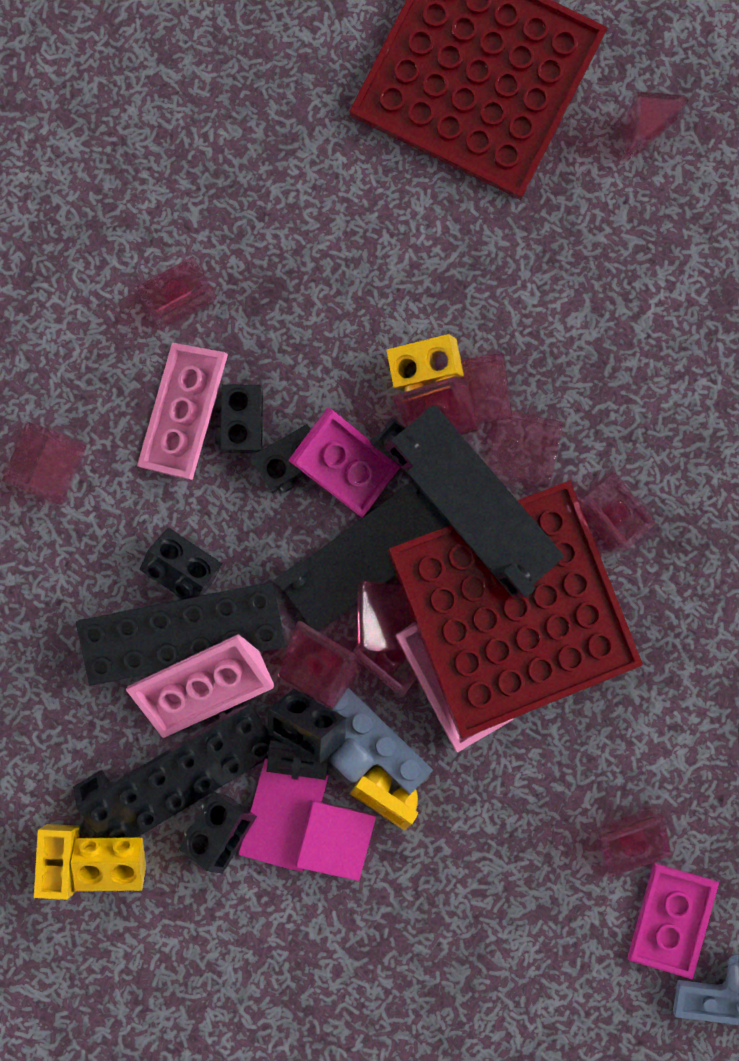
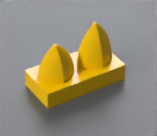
(373, 792)

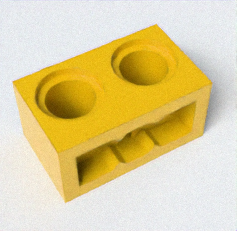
(424, 355)
(53, 861)
(108, 864)

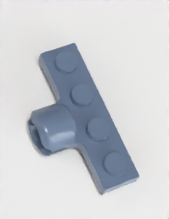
(374, 743)
(710, 1001)

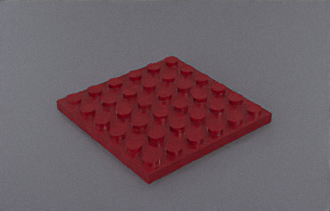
(479, 82)
(506, 653)

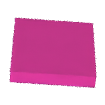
(335, 840)

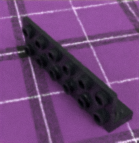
(474, 502)
(328, 580)
(165, 633)
(176, 776)

